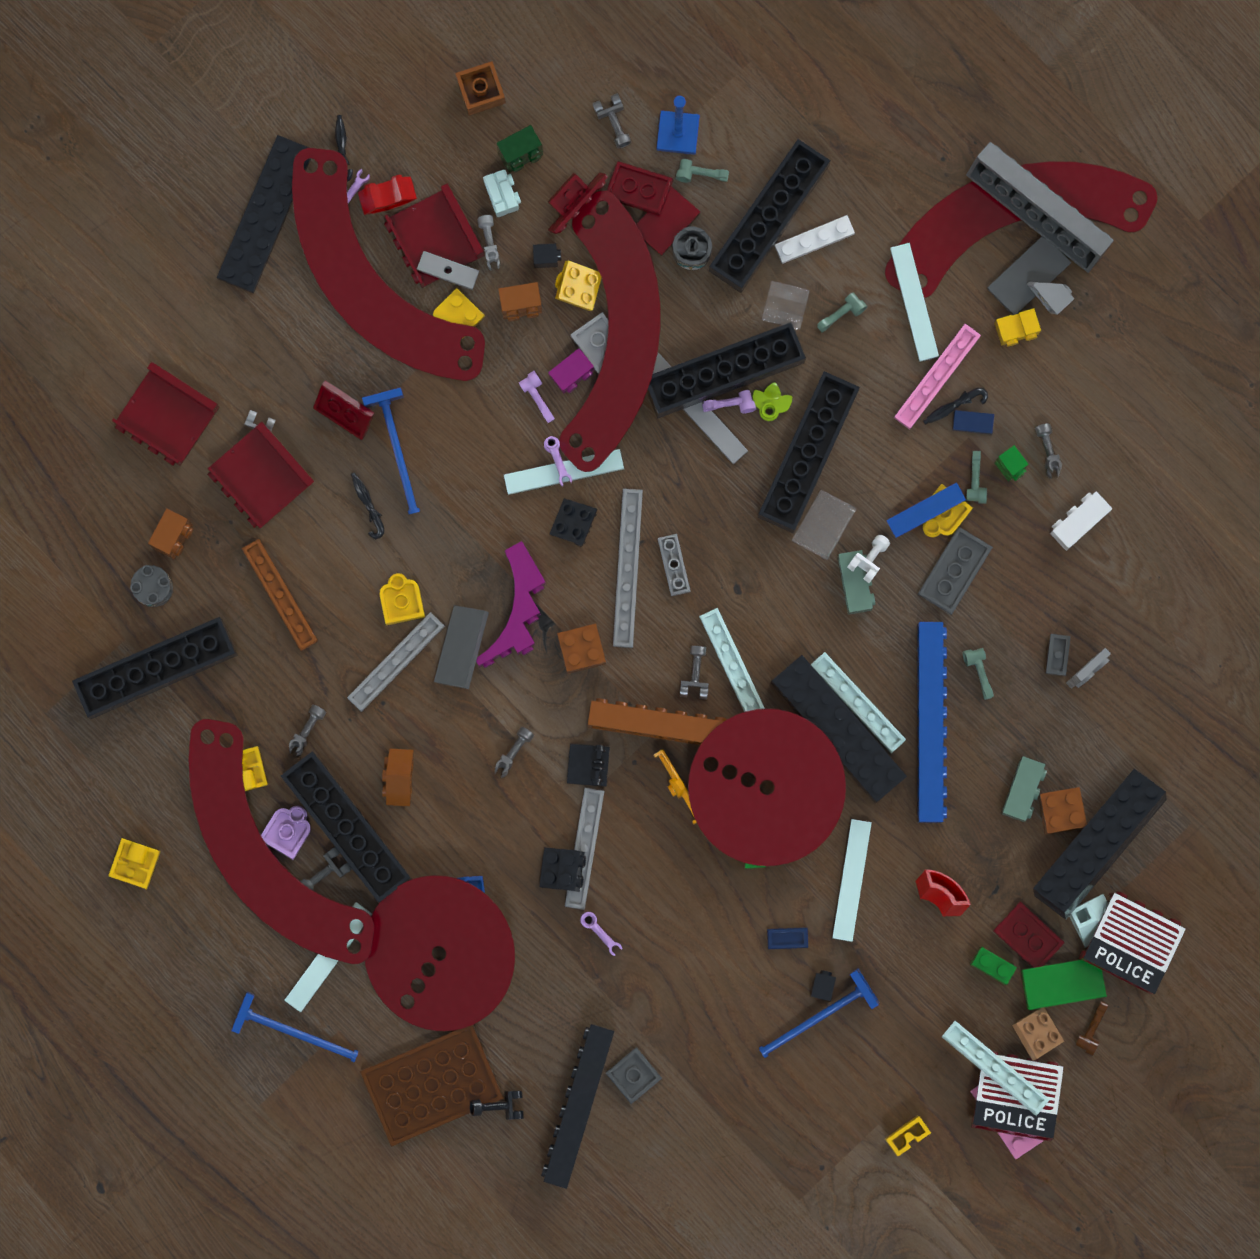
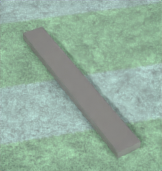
(710, 424)
(627, 568)

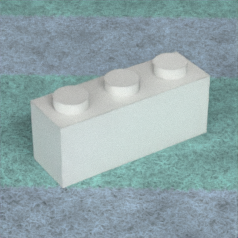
(1080, 520)

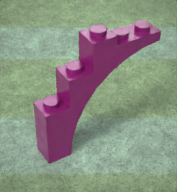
(515, 635)

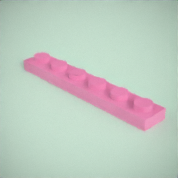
(937, 376)

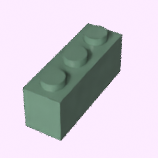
(855, 587)
(1024, 789)

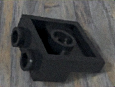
(562, 869)

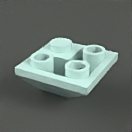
(1087, 917)

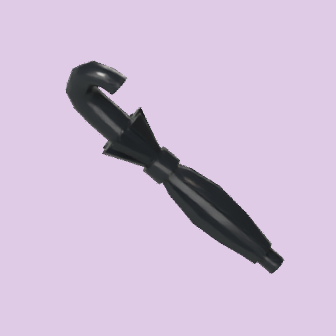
(340, 136)
(965, 398)
(374, 515)

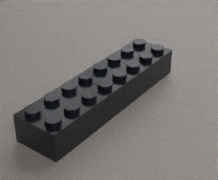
(769, 216)
(725, 370)
(808, 452)
(154, 668)
(855, 745)
(345, 826)
(1100, 844)
(578, 1107)

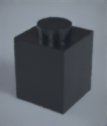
(546, 255)
(823, 985)

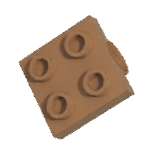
(1038, 1033)

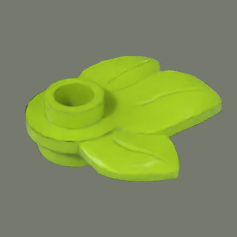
(771, 399)

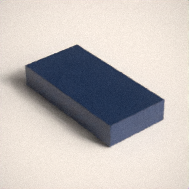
(973, 422)
(787, 938)

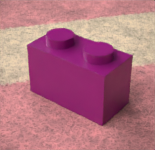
(571, 371)

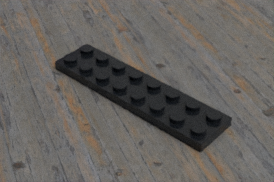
(262, 218)

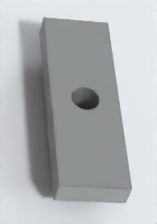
(436, 267)
(677, 576)

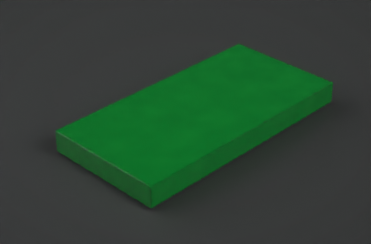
(1062, 984)

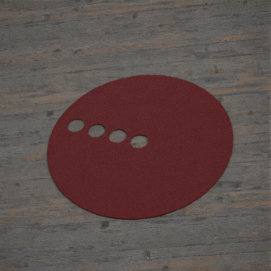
(805, 796)
(476, 943)

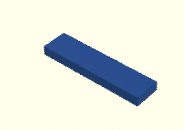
(926, 510)

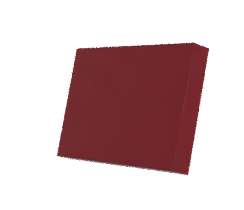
(640, 188)
(662, 229)
(343, 410)
(1028, 936)

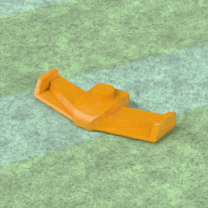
(676, 784)

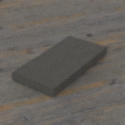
(1038, 264)
(955, 570)
(461, 647)

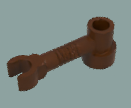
(1087, 1042)

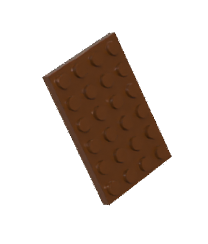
(431, 1084)

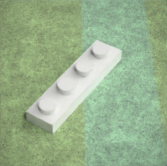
(814, 239)

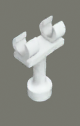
(879, 544)

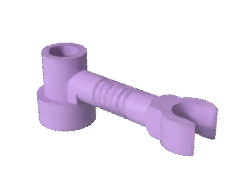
(356, 185)
(530, 384)
(744, 401)
(554, 450)
(599, 931)

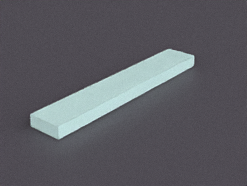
(914, 302)
(549, 475)
(731, 661)
(858, 703)
(851, 880)
(318, 972)
(995, 1068)

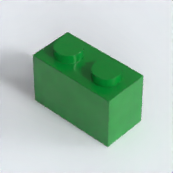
(1012, 464)
(993, 966)

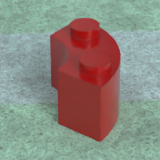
(387, 195)
(942, 892)

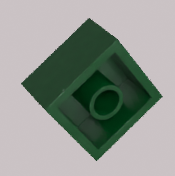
(520, 149)

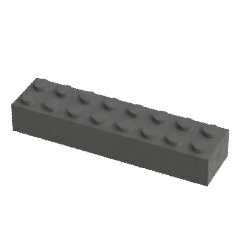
(1039, 207)

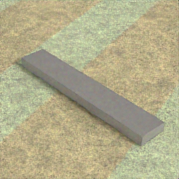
(396, 662)
(586, 842)

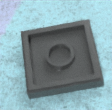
(633, 1075)

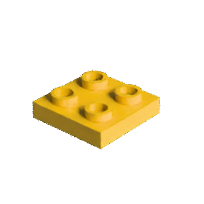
(578, 285)
(253, 769)
(134, 863)

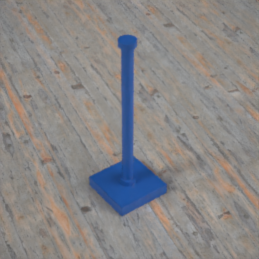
(678, 130)
(384, 400)
(862, 990)
(246, 1013)

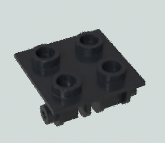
(573, 522)
(588, 765)

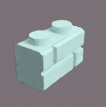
(501, 193)

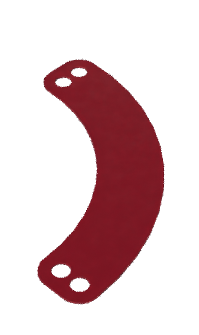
(973, 213)
(358, 290)
(632, 331)
(248, 862)

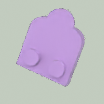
(287, 831)

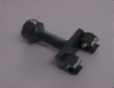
(477, 1107)

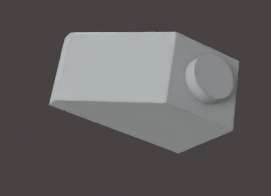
(1052, 295)

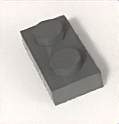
(1057, 655)

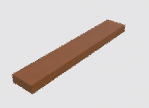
(280, 595)

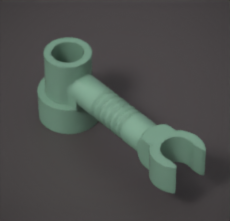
(686, 170)
(853, 304)
(976, 493)
(975, 658)

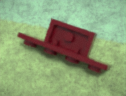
(571, 197)

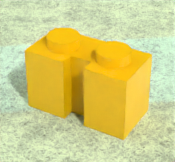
(1018, 327)
(911, 1130)

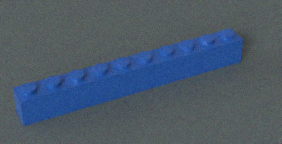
(931, 722)

